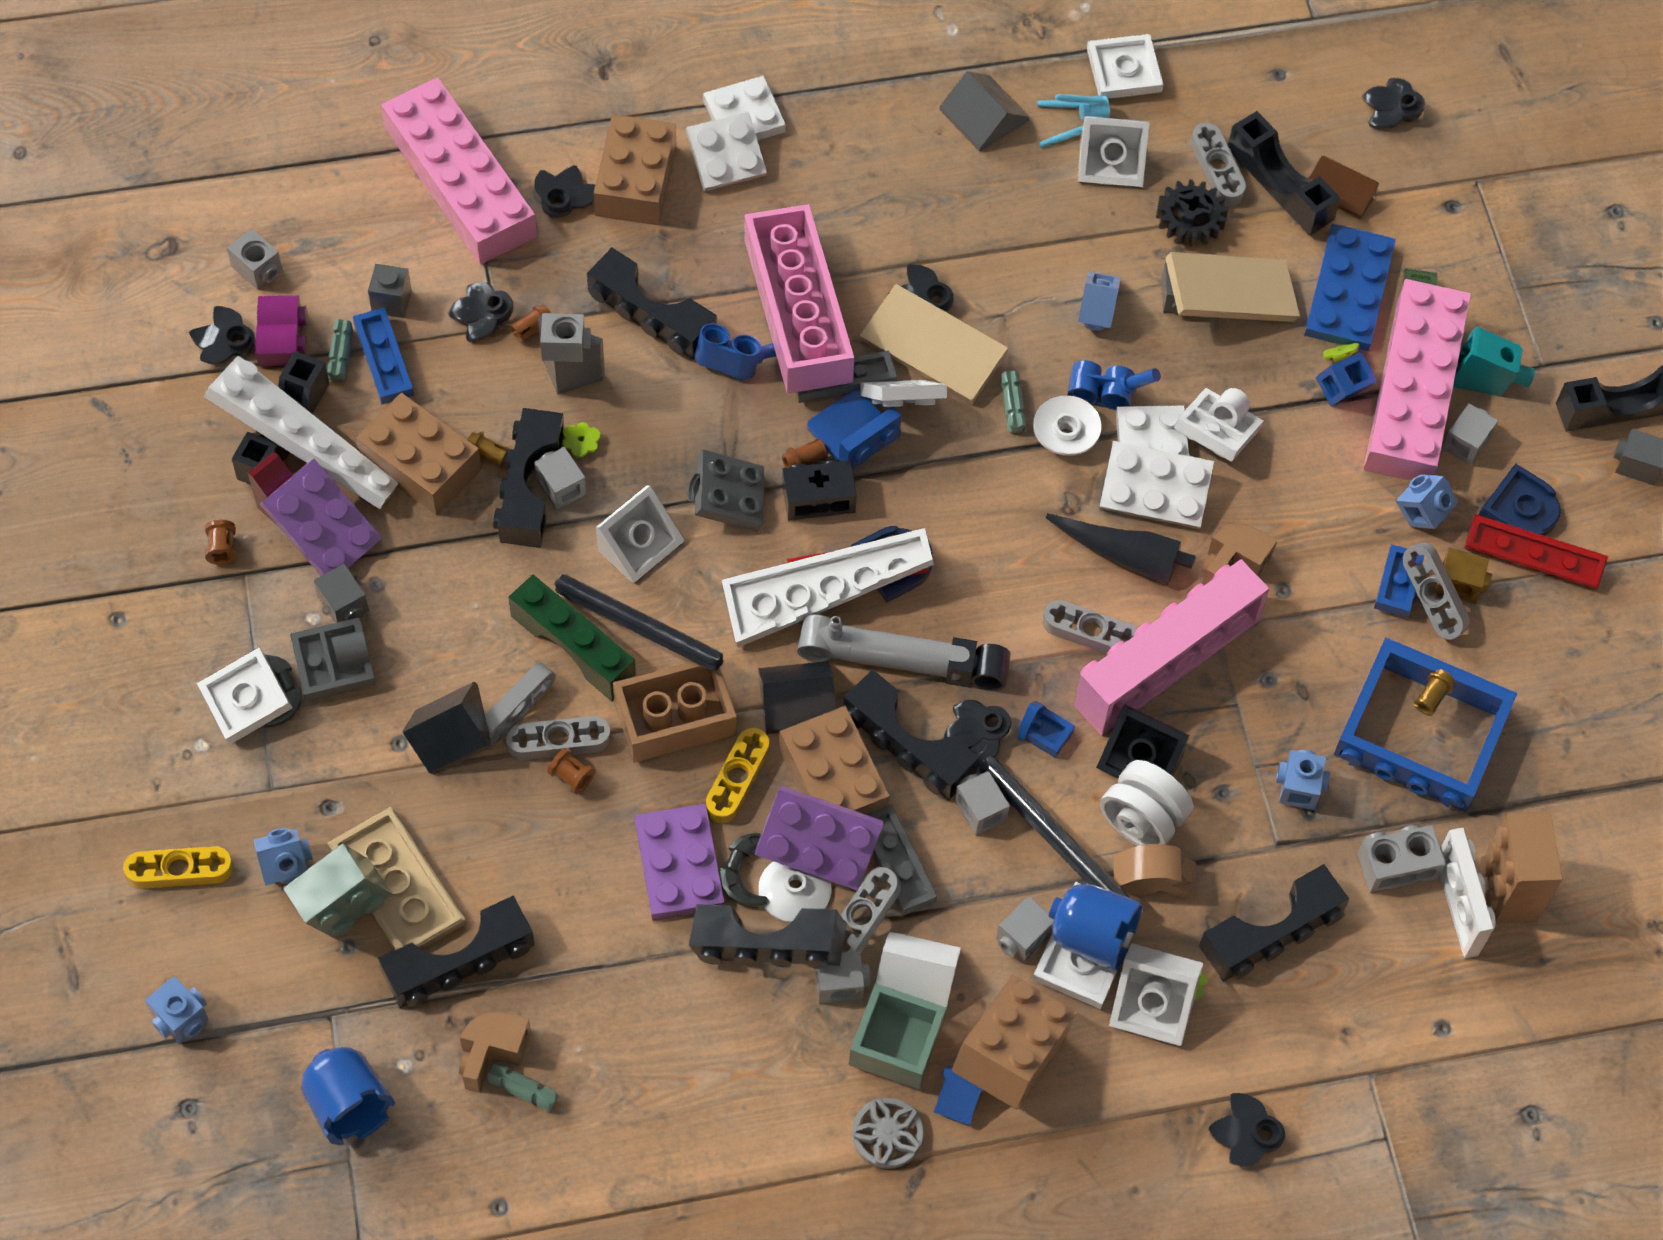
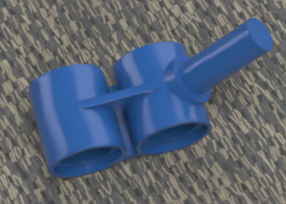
(732, 357)
(1110, 390)

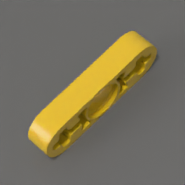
(738, 791)
(166, 857)

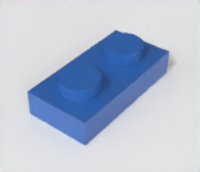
(1396, 588)

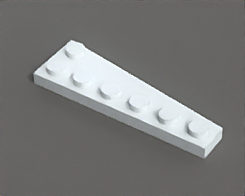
(273, 413)
(791, 591)

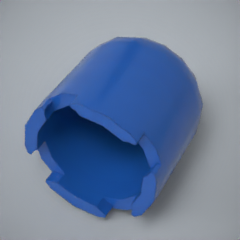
(1095, 923)
(345, 1094)

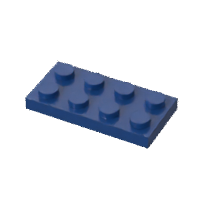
(1350, 287)

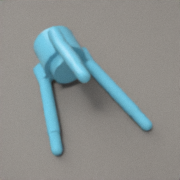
(1088, 106)

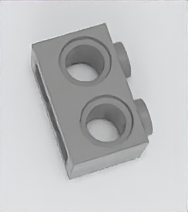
(1404, 866)

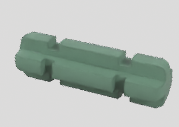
(340, 350)
(1013, 402)
(522, 1087)

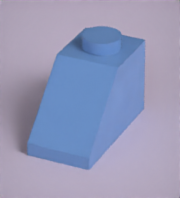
(1099, 301)

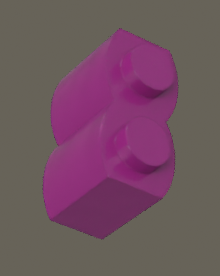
(279, 329)

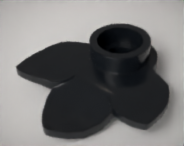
(1393, 103)
(564, 189)
(925, 285)
(479, 310)
(219, 338)
(973, 730)
(1242, 1130)

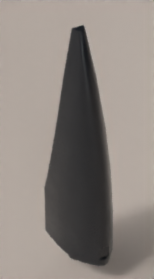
(1135, 550)

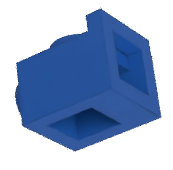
(1346, 378)

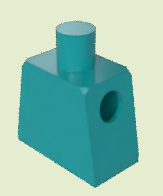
(1490, 364)

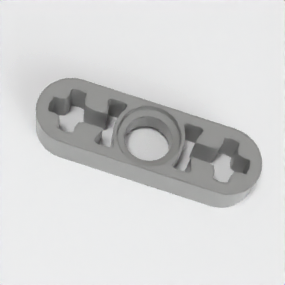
(1220, 151)
(1430, 604)
(1072, 611)
(518, 701)
(548, 750)
(884, 897)

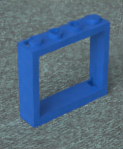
(1417, 777)

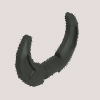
(282, 672)
(729, 876)

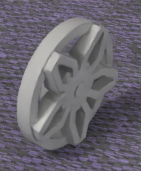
(887, 1133)

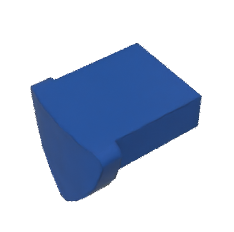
(1045, 729)
(957, 1097)

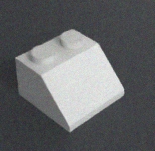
(1155, 994)

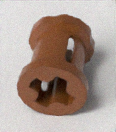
(220, 542)
(571, 771)

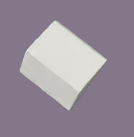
(1113, 151)
(638, 535)
(918, 967)

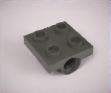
(728, 490)
(332, 659)

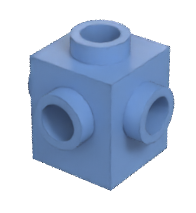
(1427, 501)
(1302, 779)
(282, 855)
(177, 1010)

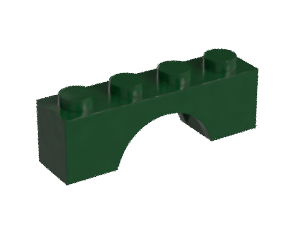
(549, 615)

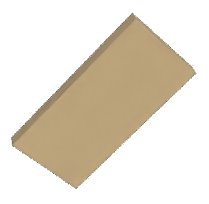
(1232, 287)
(934, 343)
(419, 904)

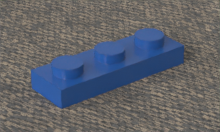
(382, 355)

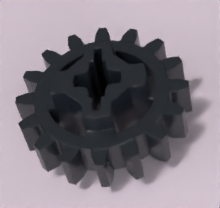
(1191, 212)

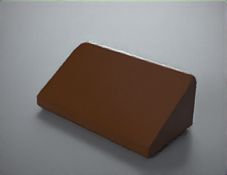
(1353, 187)

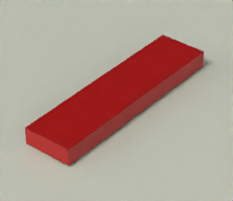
(1536, 552)

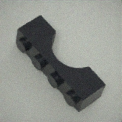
(1258, 149)
(616, 282)
(305, 382)
(1591, 404)
(522, 513)
(937, 762)
(810, 939)
(1236, 945)
(416, 973)

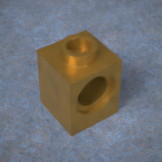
(1467, 574)

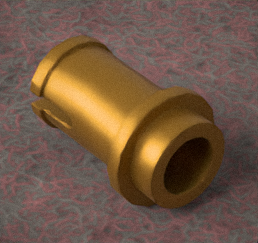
(489, 449)
(1439, 685)

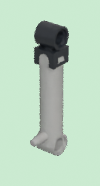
(957, 661)

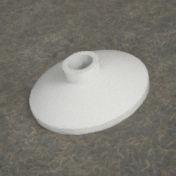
(1069, 414)
(786, 901)

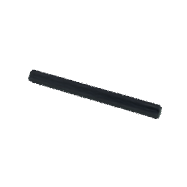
(639, 622)
(1049, 828)

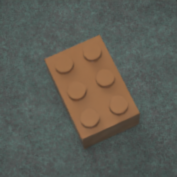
(635, 169)
(419, 453)
(673, 710)
(833, 763)
(1522, 867)
(1014, 1041)

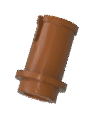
(528, 324)
(805, 454)

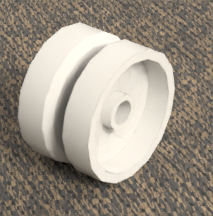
(1146, 804)

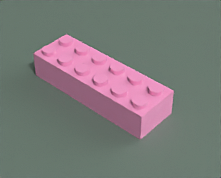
(459, 171)
(798, 299)
(1417, 381)
(1170, 645)

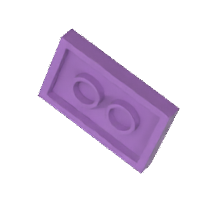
(320, 519)
(819, 837)
(678, 860)

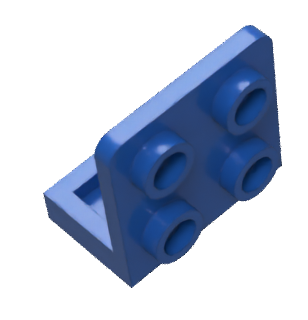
(855, 428)

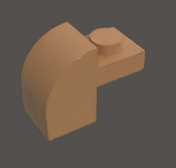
(1238, 543)
(1155, 868)
(495, 1037)

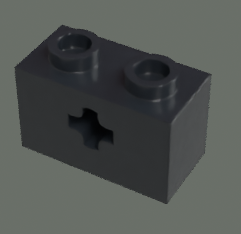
(834, 497)

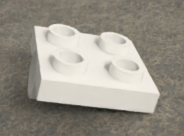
(1220, 422)

